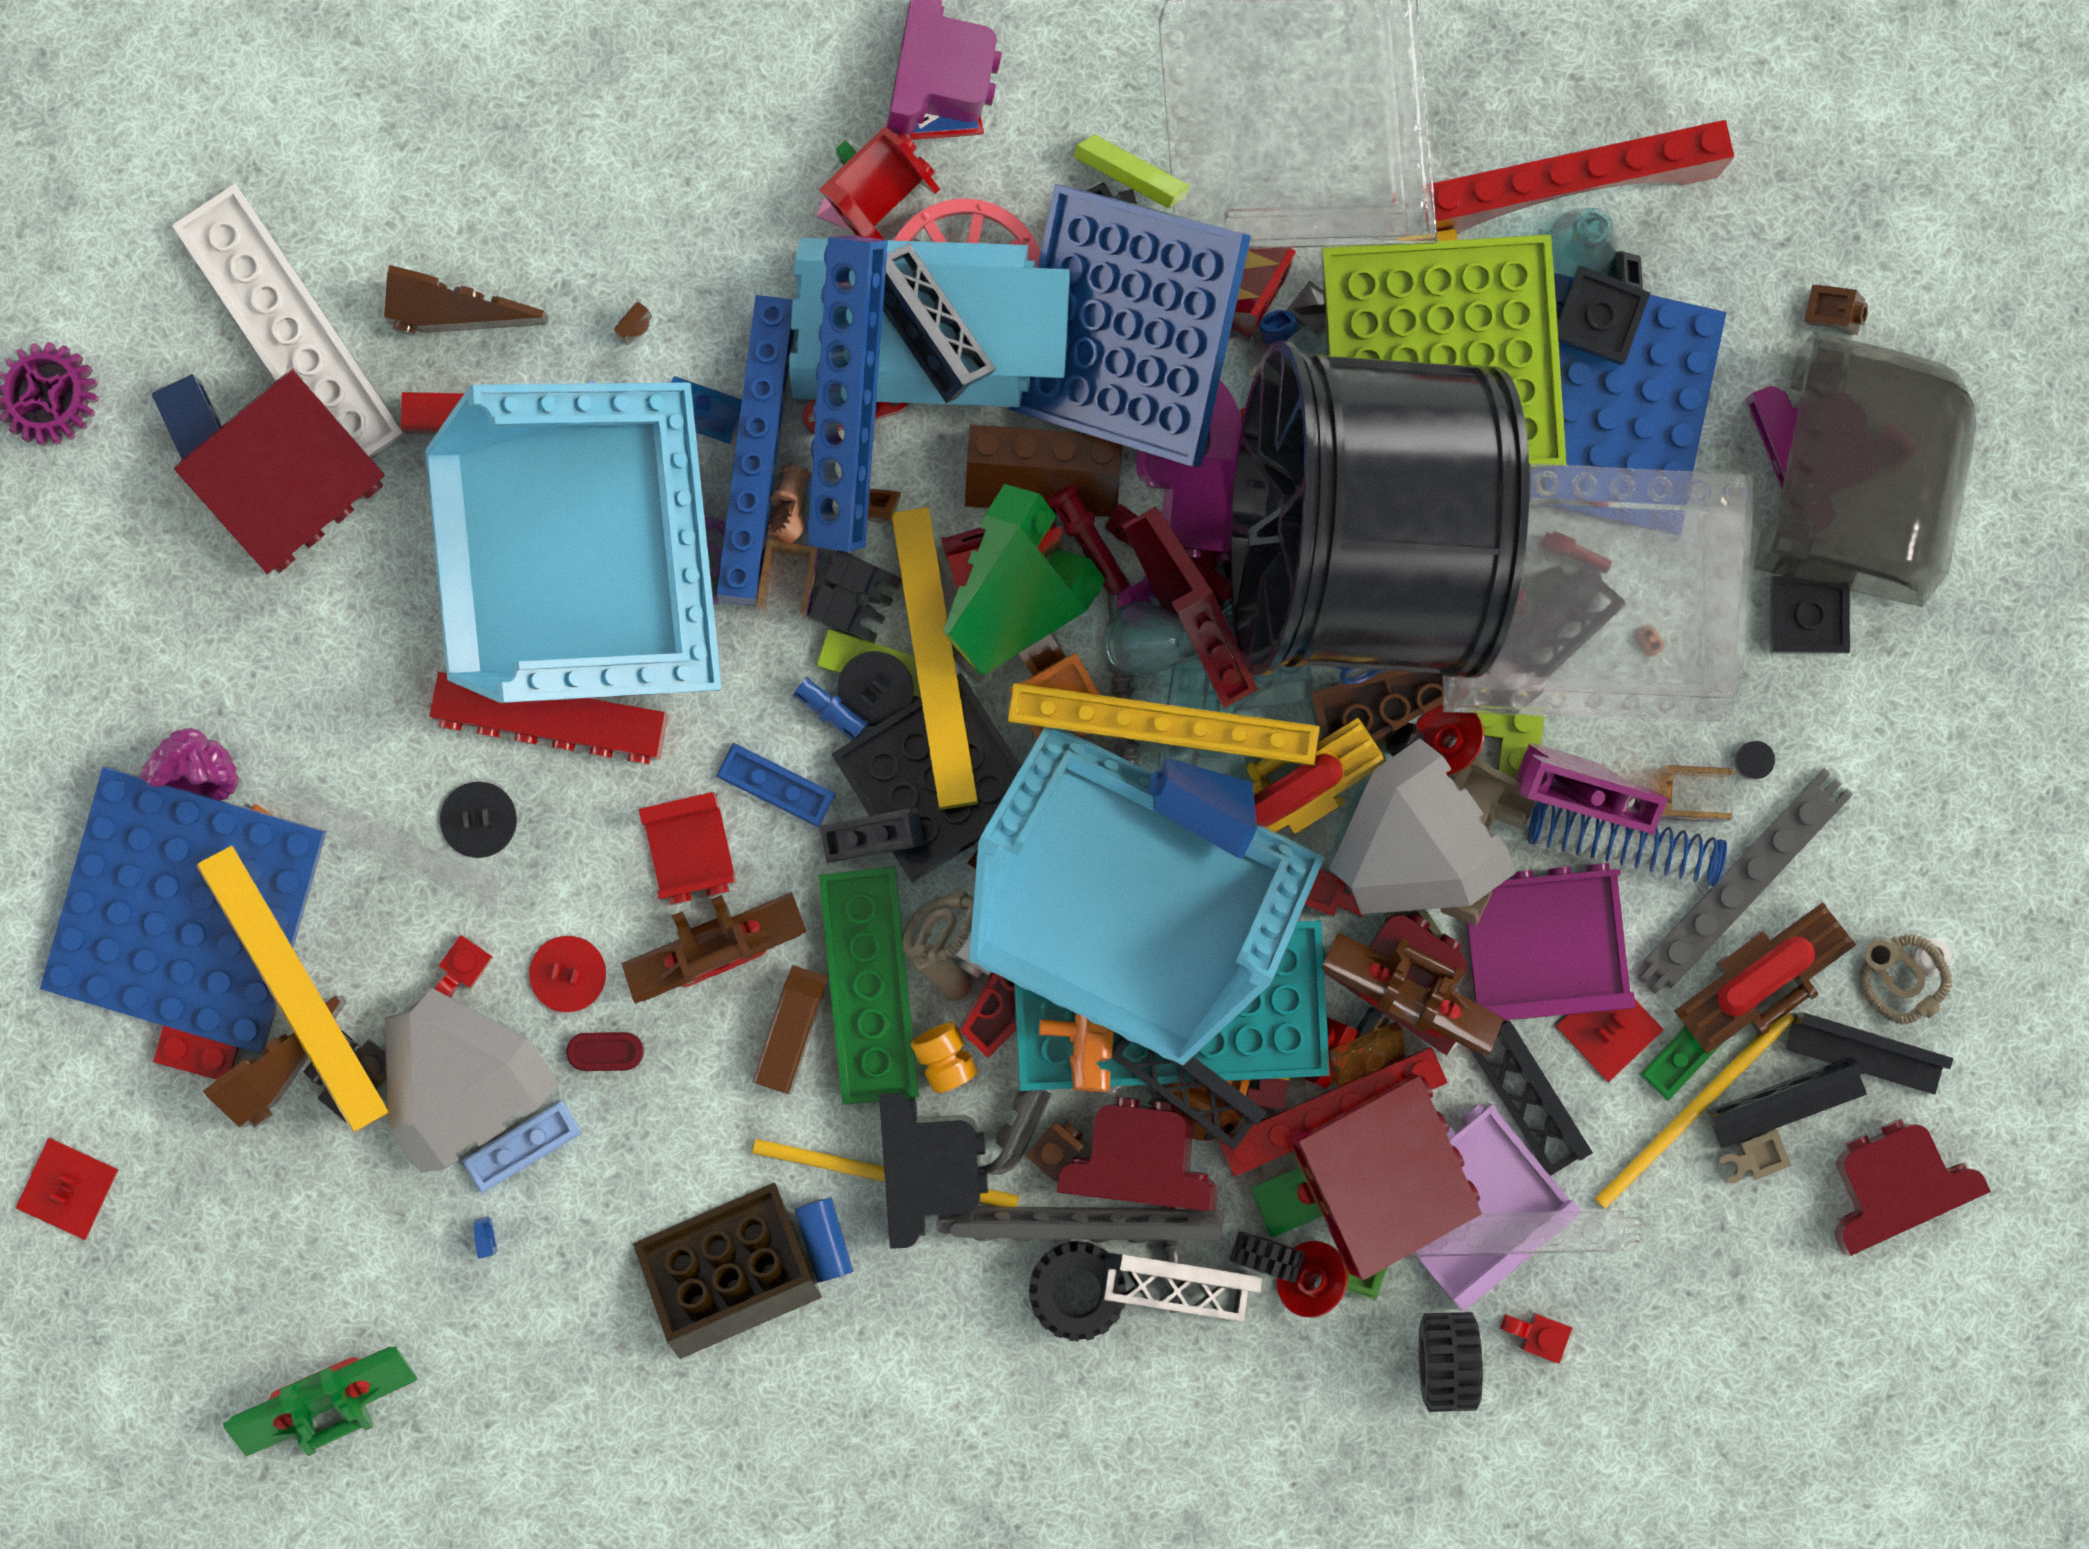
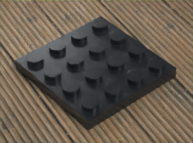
(894, 772)

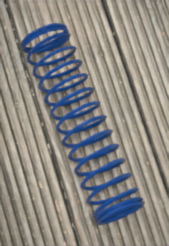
(1714, 870)

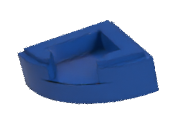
(484, 1229)

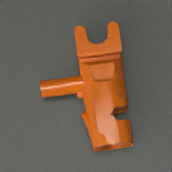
(1091, 1045)

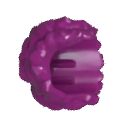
(192, 764)

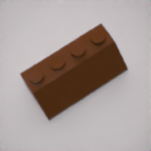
(1042, 464)

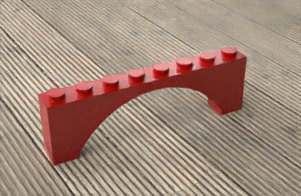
(1668, 157)

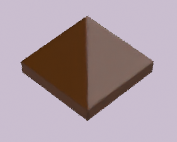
(882, 505)

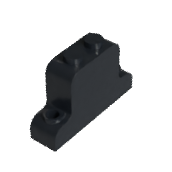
(927, 1165)

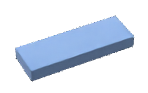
(521, 1146)

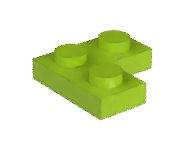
(1515, 735)

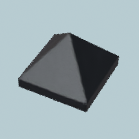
(1627, 268)

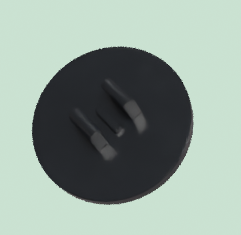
(875, 686)
(478, 819)

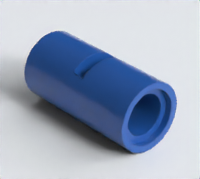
(824, 1240)

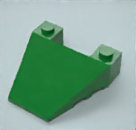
(1012, 588)

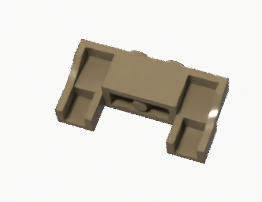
(1499, 800)

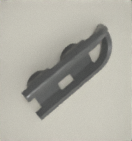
(1012, 1137)

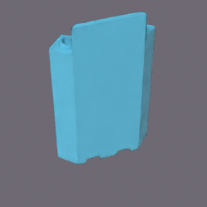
(996, 290)

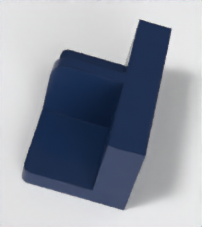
(187, 413)

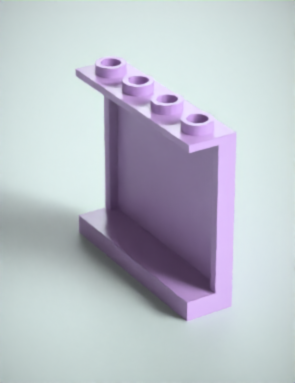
(1507, 1182)

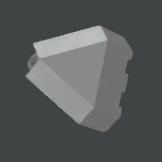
(1418, 840)
(456, 1079)

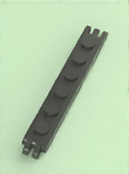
(1743, 882)
(1090, 1223)

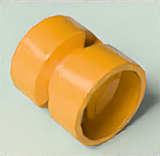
(945, 1059)

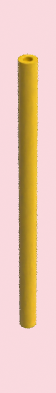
(1692, 1111)
(855, 1167)

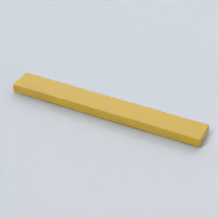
(934, 659)
(1164, 724)
(292, 989)

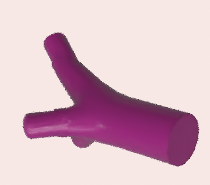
(1137, 592)

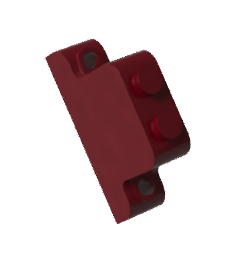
(1443, 949)
(1141, 1158)
(1898, 1184)

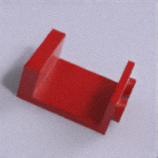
(877, 181)
(688, 848)

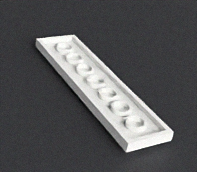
(282, 314)

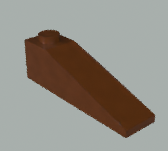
(426, 305)
(259, 1084)

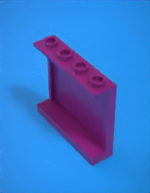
(1552, 945)

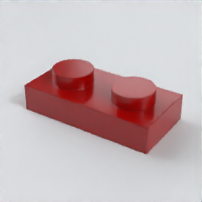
(194, 1053)

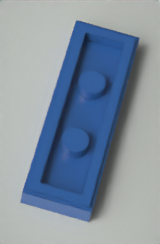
(775, 785)

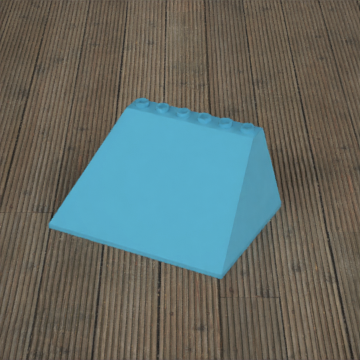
(572, 542)
(1124, 908)

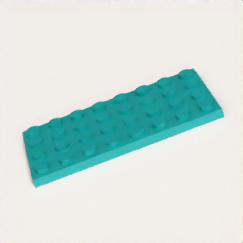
(1269, 1039)

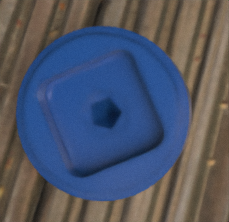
(1278, 326)

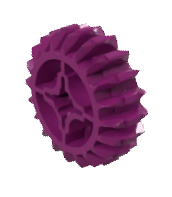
(59, 387)

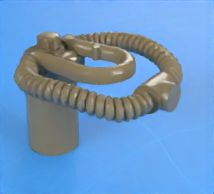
(1882, 955)
(935, 959)

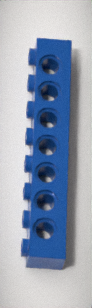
(860, 379)
(756, 451)

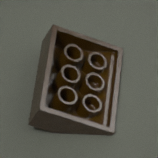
(726, 1271)

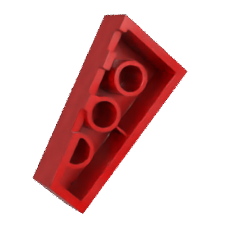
(991, 1016)

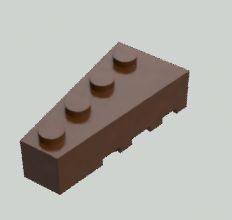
(1379, 702)

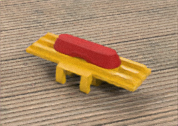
(1312, 790)

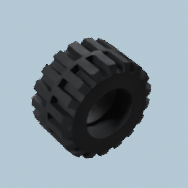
(1043, 1299)
(1450, 1361)

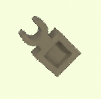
(1760, 1156)

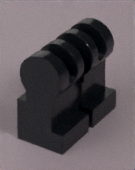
(837, 607)

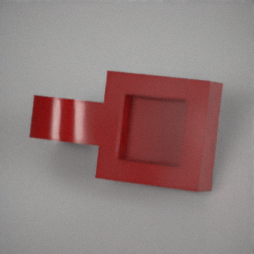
(1329, 894)
(464, 965)
(1541, 1336)

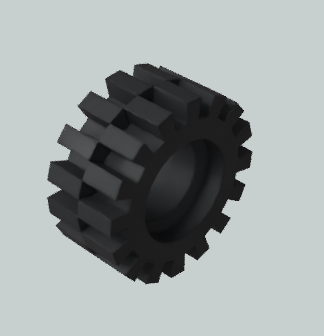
(1267, 1256)

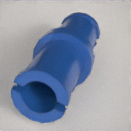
(829, 709)

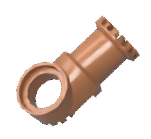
(787, 519)

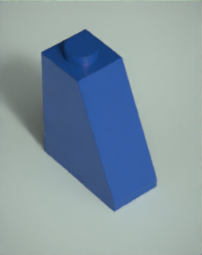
(1206, 803)

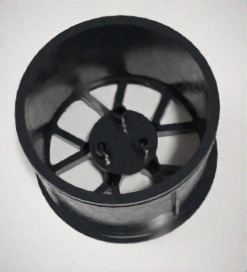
(1377, 514)

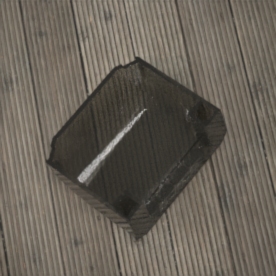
(1872, 472)

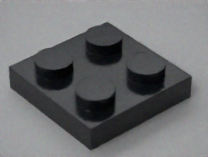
(1601, 315)
(1808, 617)

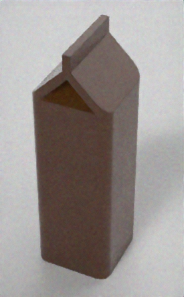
(790, 1030)

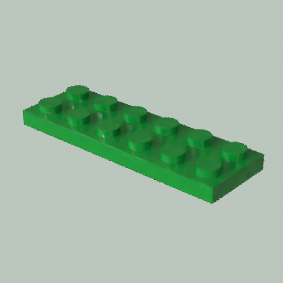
(868, 983)

